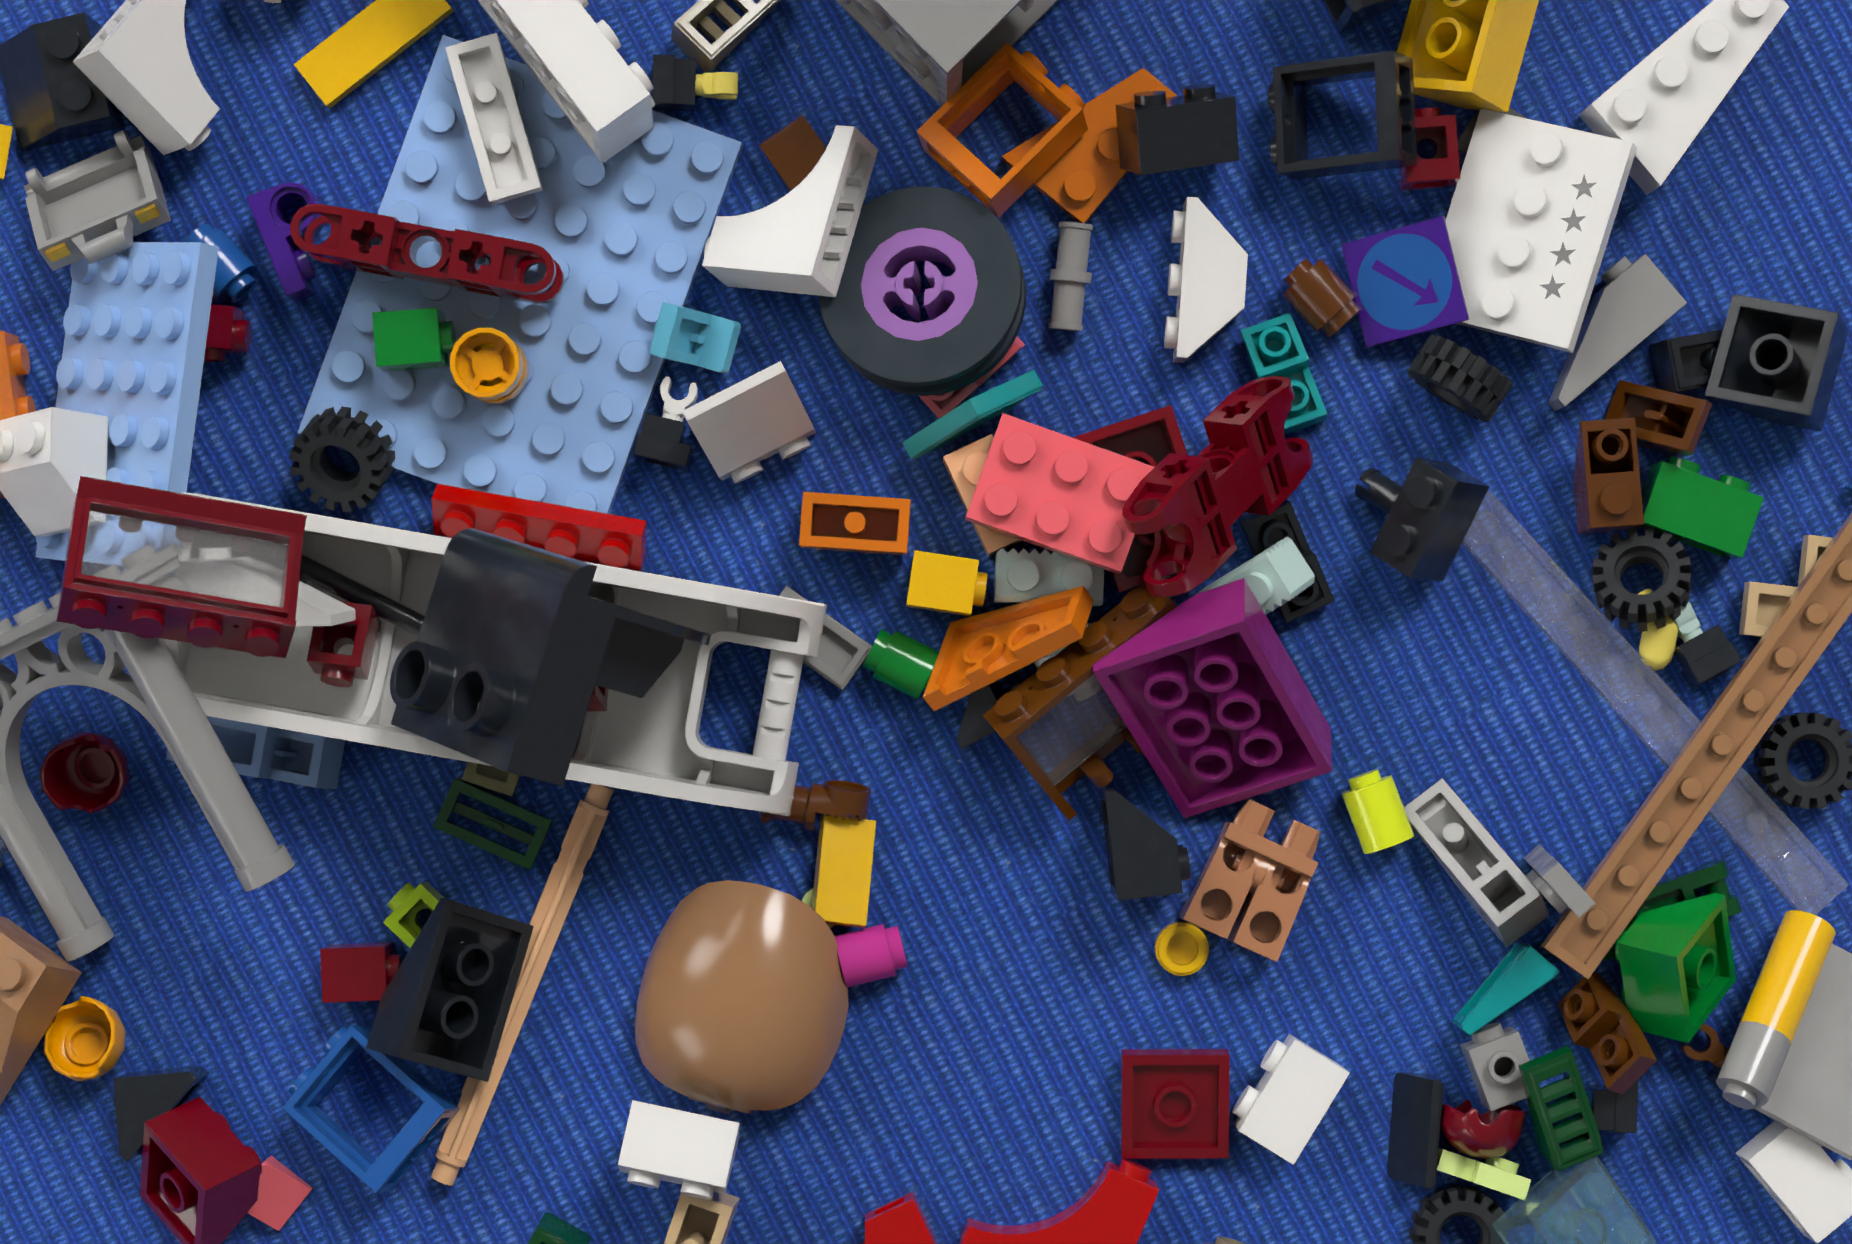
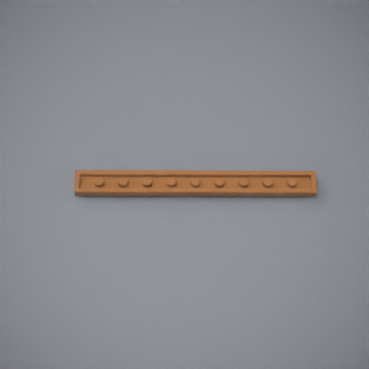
(1709, 759)

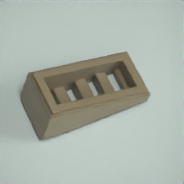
(698, 48)

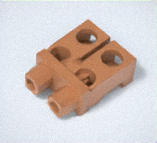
(1254, 865)

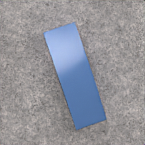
(280, 753)

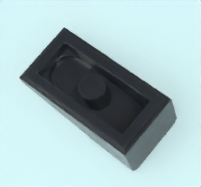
(1684, 361)

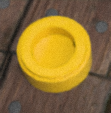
(1181, 948)

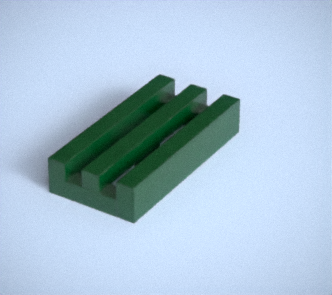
(452, 805)

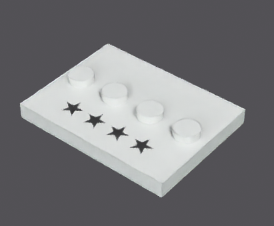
(1534, 225)

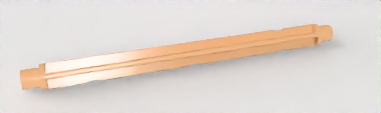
(547, 923)

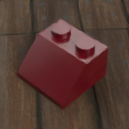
(197, 1173)

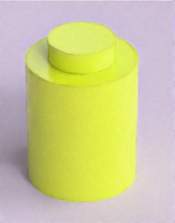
(1377, 812)

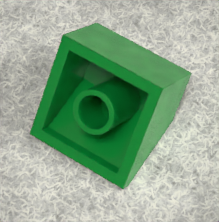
(1677, 965)

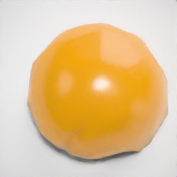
(84, 1039)

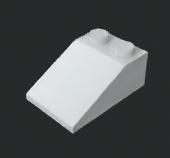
(751, 423)

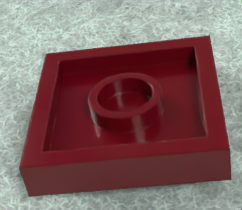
(1174, 1103)

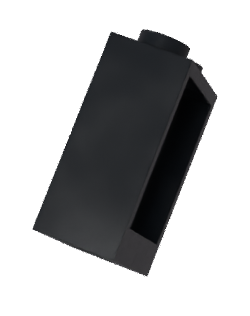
(1393, 110)

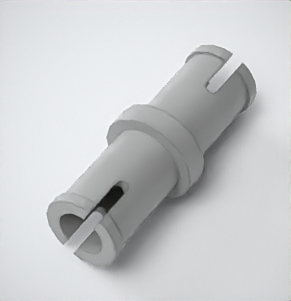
(1070, 276)

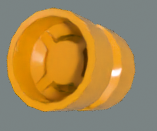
(489, 365)

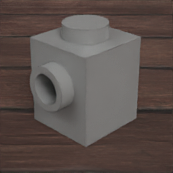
(1494, 1063)

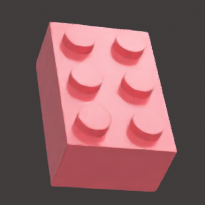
(1057, 493)

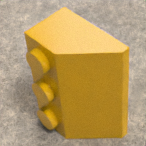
(1467, 49)

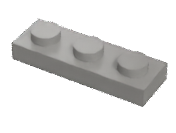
(1556, 883)

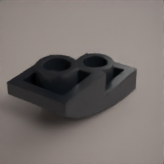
(1264, 532)

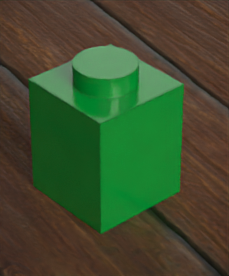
(412, 339)

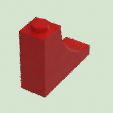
(1106, 1214)

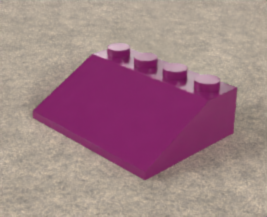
(1217, 702)

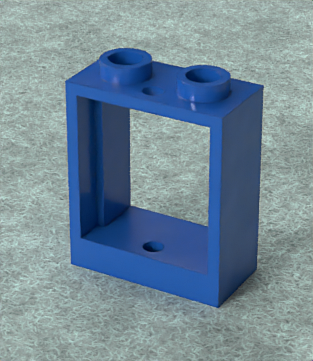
(406, 1147)

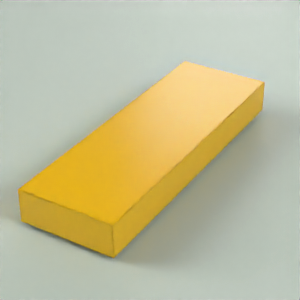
(368, 45)

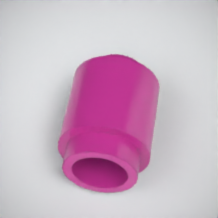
(870, 954)

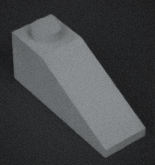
(1617, 320)
(1476, 863)

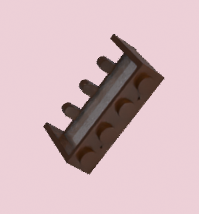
(1061, 715)

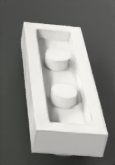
(494, 118)

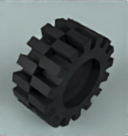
(1459, 378)
(327, 479)
(1642, 550)
(1774, 765)
(1451, 1203)

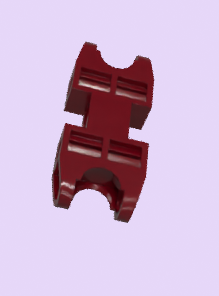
(396, 257)
(1199, 497)

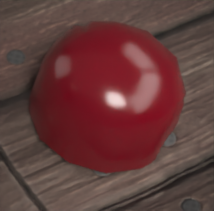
(84, 772)
(1482, 1134)

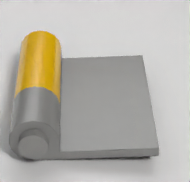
(1797, 1036)

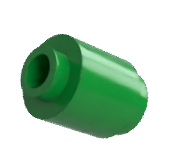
(901, 662)

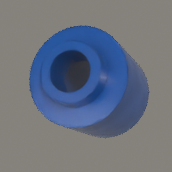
(233, 267)

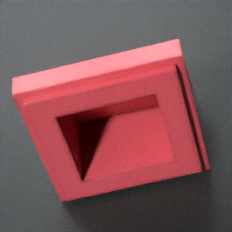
(278, 1194)

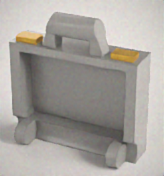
(96, 204)

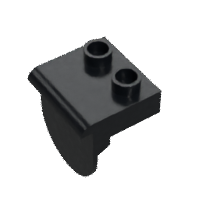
(517, 655)

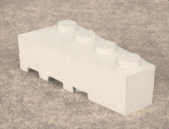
(1681, 85)

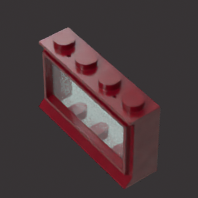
(182, 568)

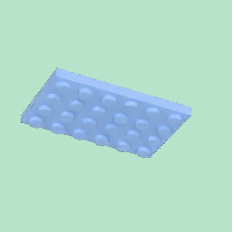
(139, 359)

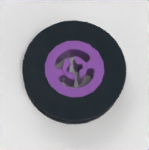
(983, 292)

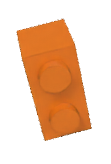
(855, 523)

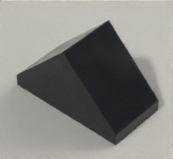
(146, 1096)

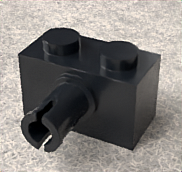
(1424, 516)

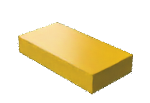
(843, 870)

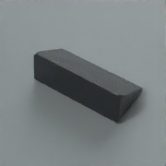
(1415, 1129)

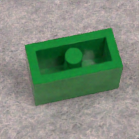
(1700, 509)

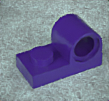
(292, 265)

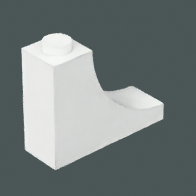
(148, 73)
(804, 235)

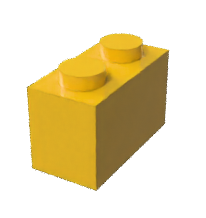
(945, 583)

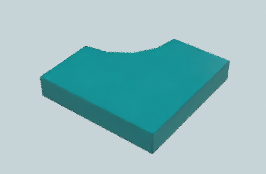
(972, 414)

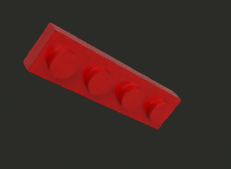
(552, 527)

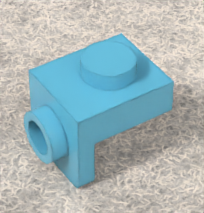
(695, 338)

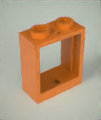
(942, 128)

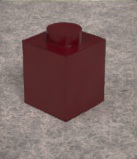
(357, 971)

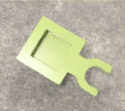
(1494, 1174)

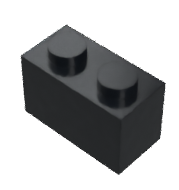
(1177, 130)

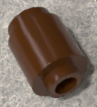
(1320, 296)

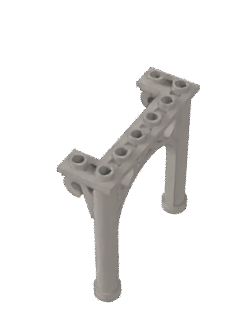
(166, 700)

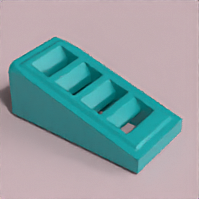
(1511, 981)

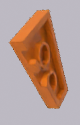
(1092, 164)
(1003, 641)

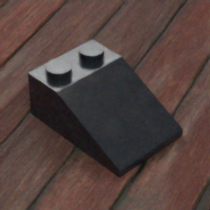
(453, 991)

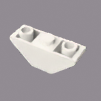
(1206, 280)

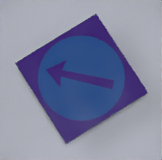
(1405, 281)

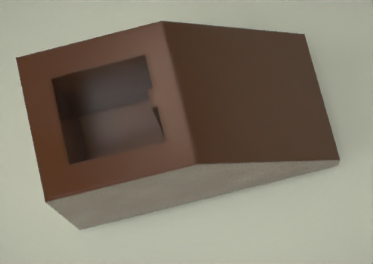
(1607, 477)

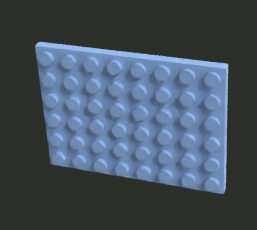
(625, 244)

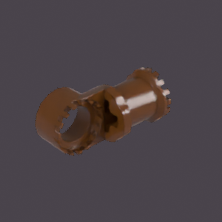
(832, 798)

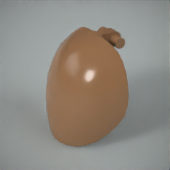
(741, 999)

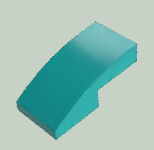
(1277, 350)

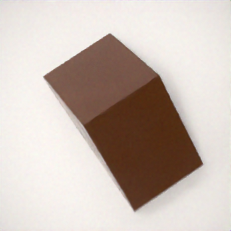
(1663, 419)

